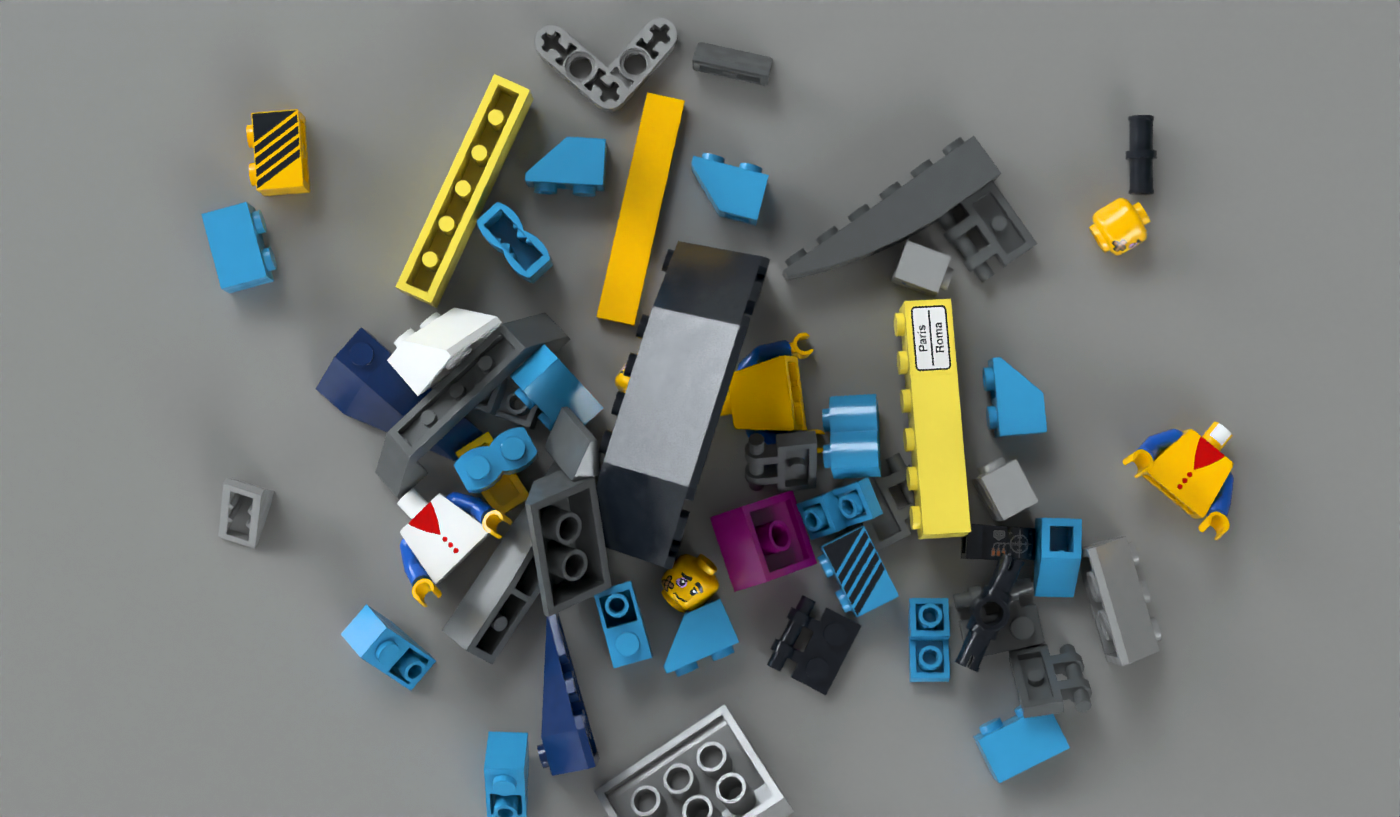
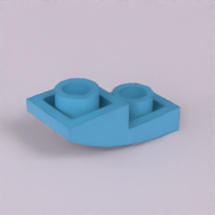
(839, 508)
(929, 639)

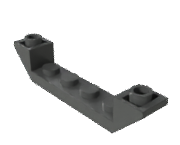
(459, 395)

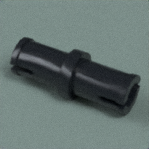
(1141, 154)

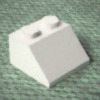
(439, 346)

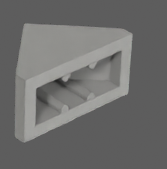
(243, 511)

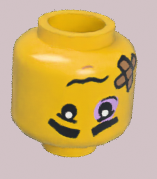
(1119, 226)
(690, 582)

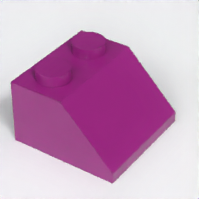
(763, 541)

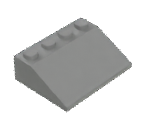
(698, 774)

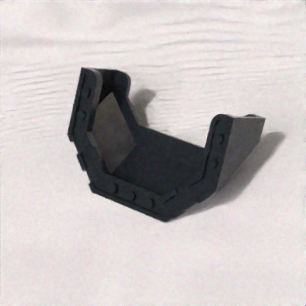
(674, 398)

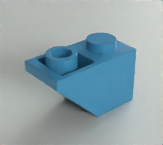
(571, 165)
(731, 189)
(1015, 401)
(1057, 556)
(623, 625)
(701, 634)
(387, 647)
(506, 774)

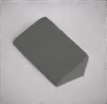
(732, 63)
(573, 447)

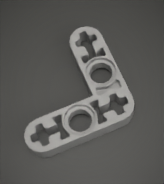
(615, 73)

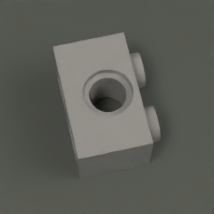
(1004, 488)

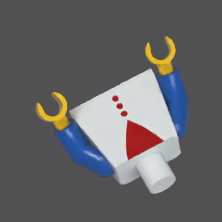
(442, 536)

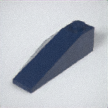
(373, 392)
(565, 723)

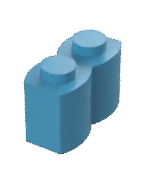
(508, 236)
(853, 436)
(505, 455)

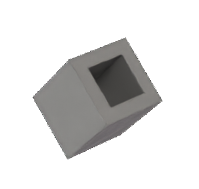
(922, 269)

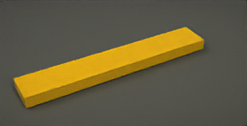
(640, 209)

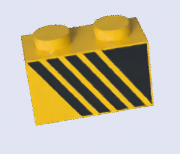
(279, 152)

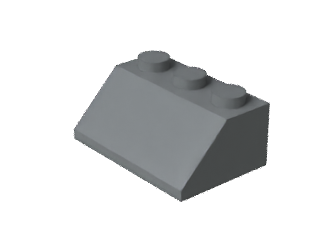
(1119, 601)

